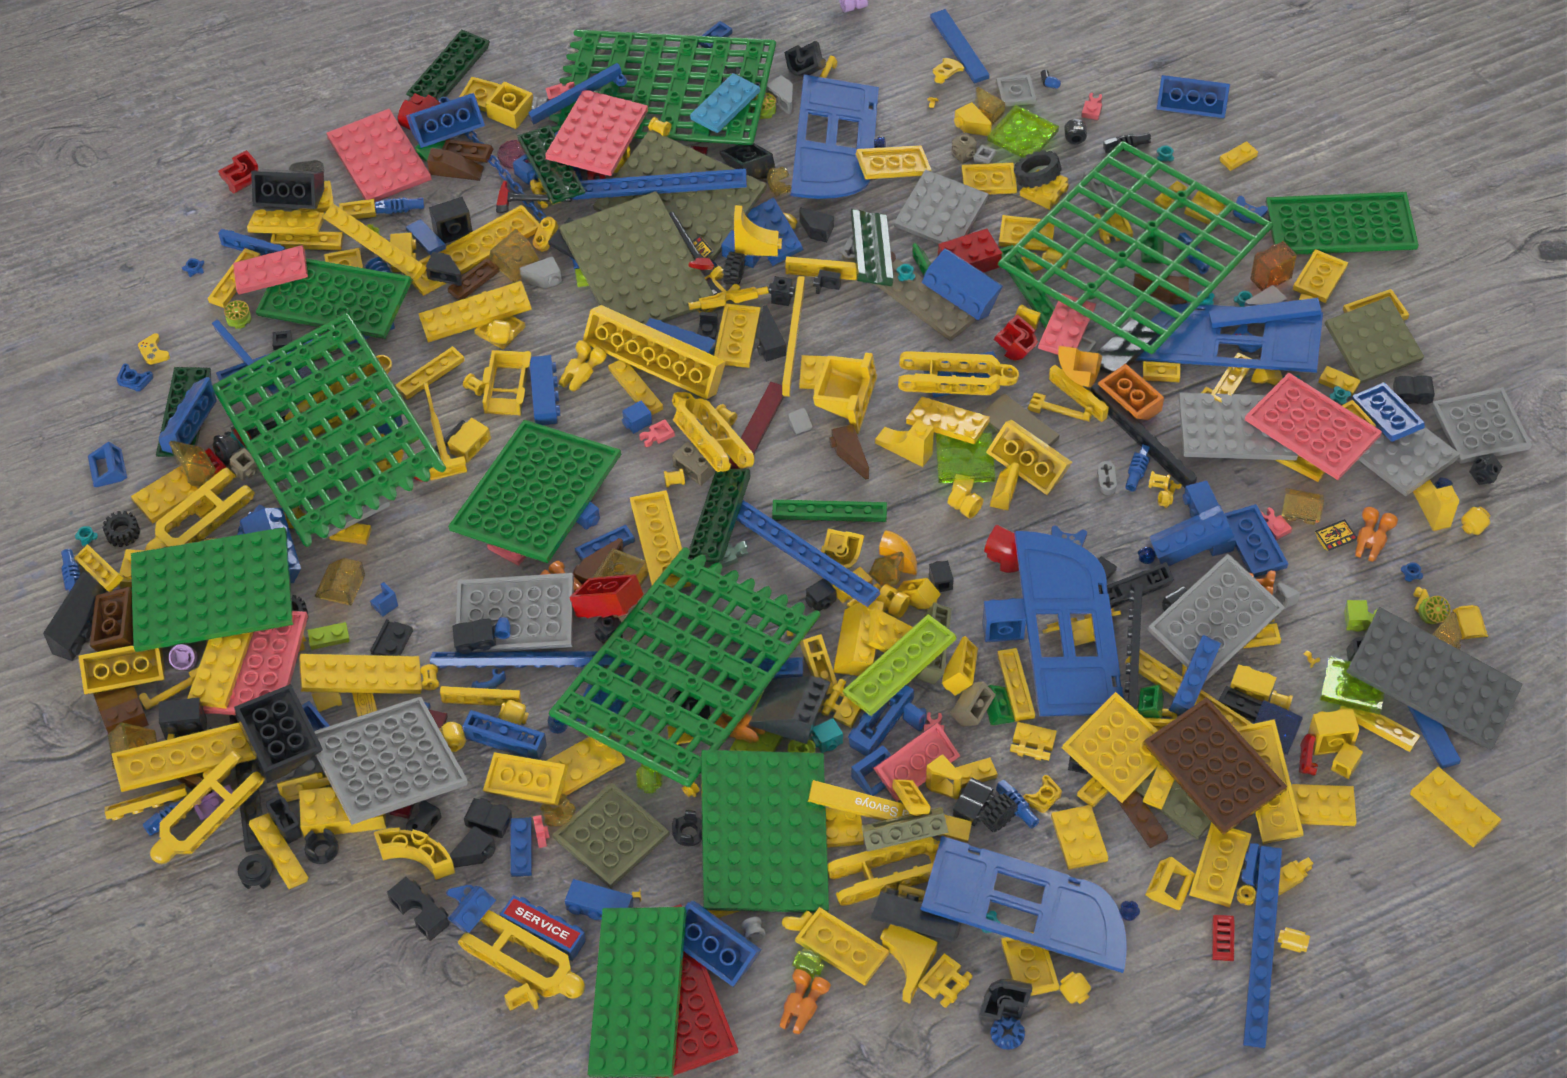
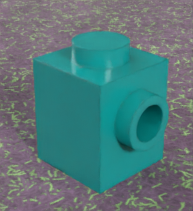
(827, 736)

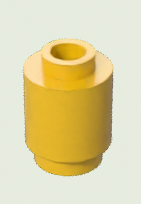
(1293, 940)

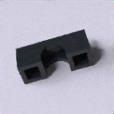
(408, 895)

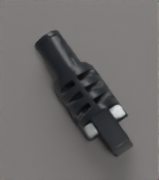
(1132, 139)

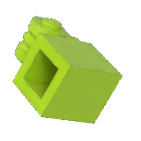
(1357, 615)

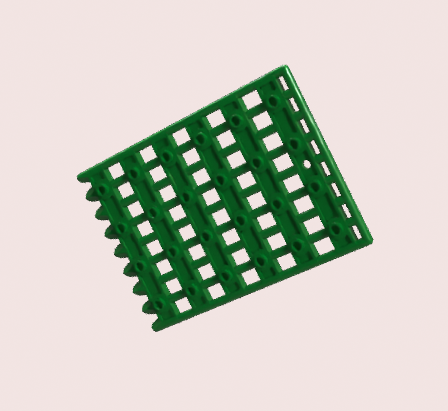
(680, 77)
(335, 405)
(677, 677)

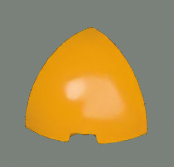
(1080, 365)
(894, 543)

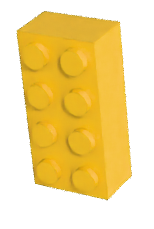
(323, 810)

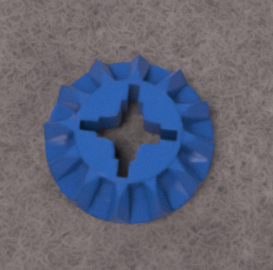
(1007, 1042)

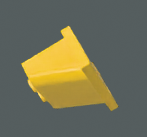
(846, 387)

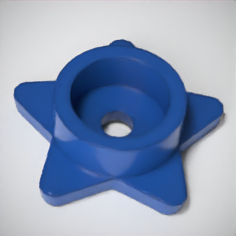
(193, 263)

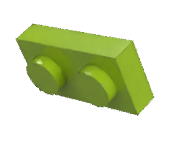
(328, 635)

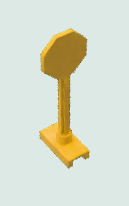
(453, 466)

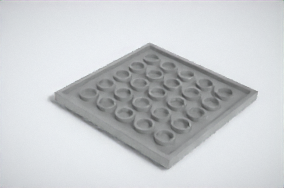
(388, 760)

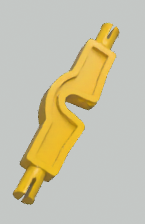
(735, 295)

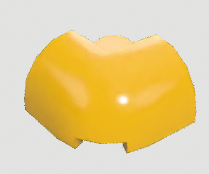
(843, 546)

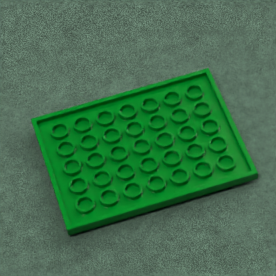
(535, 491)
(211, 589)
(761, 833)

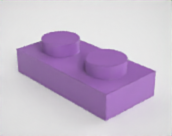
(210, 804)

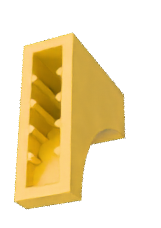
(754, 239)
(912, 445)
(1437, 504)
(913, 953)

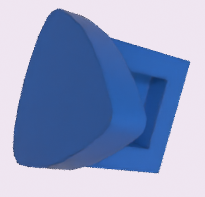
(914, 716)

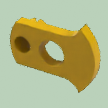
(942, 73)

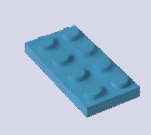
(725, 103)

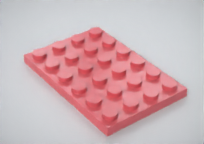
(597, 132)
(378, 156)
(1313, 426)
(267, 663)

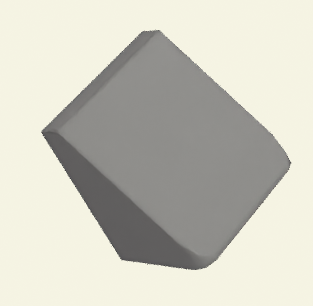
(984, 155)
(799, 421)
(1286, 595)

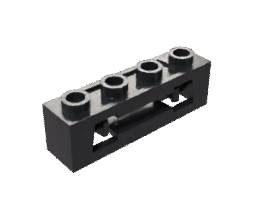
(1152, 580)

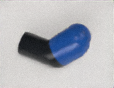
(1049, 81)

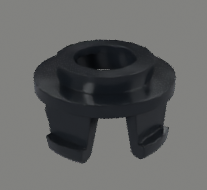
(224, 449)
(688, 820)
(314, 840)
(261, 878)

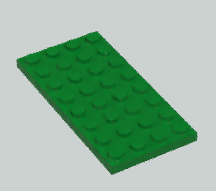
(1343, 222)
(336, 289)
(637, 992)

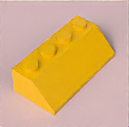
(1037, 461)
(853, 650)
(120, 668)

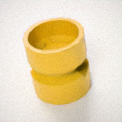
(963, 500)
(894, 602)

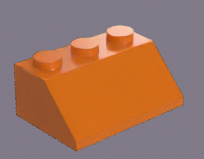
(1133, 393)

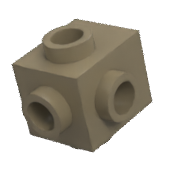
(964, 147)
(243, 464)

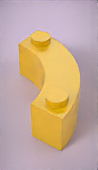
(417, 847)

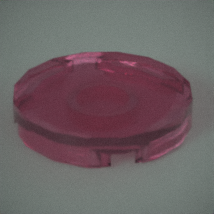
(510, 152)

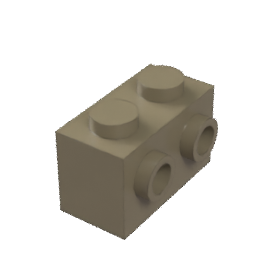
(693, 463)
(972, 704)

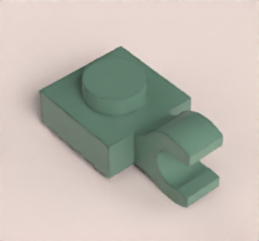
(732, 554)

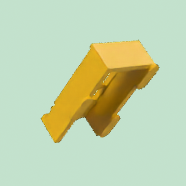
(505, 359)

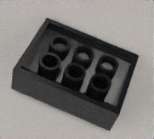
(791, 706)
(278, 732)

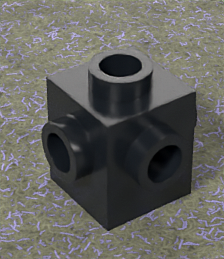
(781, 291)
(1485, 469)
(605, 627)

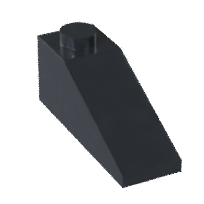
(770, 339)

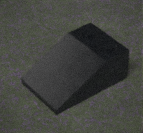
(750, 157)

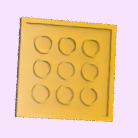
(1114, 748)

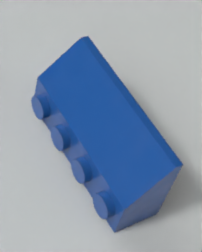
(1193, 96)
(445, 120)
(962, 284)
(189, 415)
(271, 519)
(1192, 536)
(717, 944)

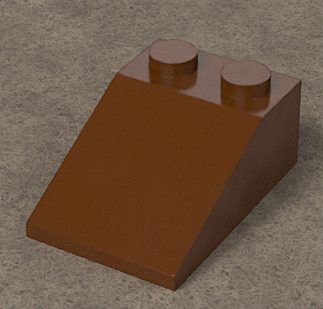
(112, 620)
(120, 706)

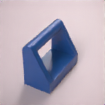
(115, 465)
(866, 766)

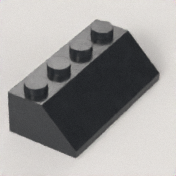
(287, 188)
(74, 619)
(906, 913)

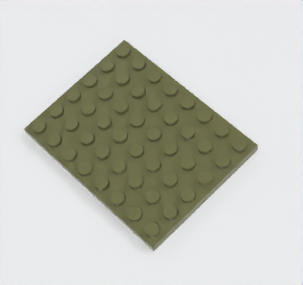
(700, 212)
(636, 260)

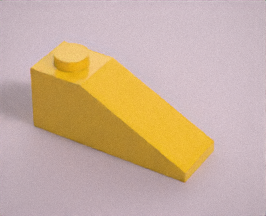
(818, 659)
(961, 667)

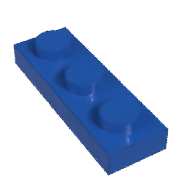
(521, 847)

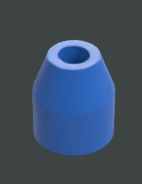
(502, 628)

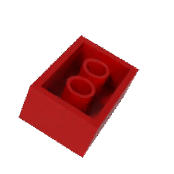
(976, 249)
(606, 596)

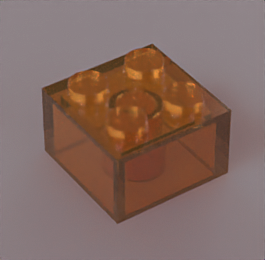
(1273, 266)

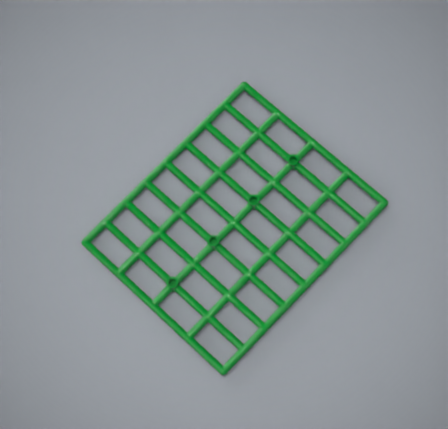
(1121, 257)

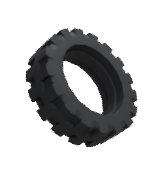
(1041, 177)

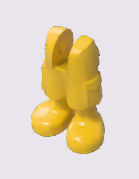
(578, 368)

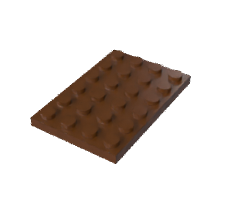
(1215, 765)

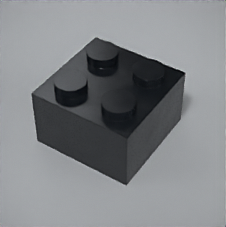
(451, 220)
(182, 717)

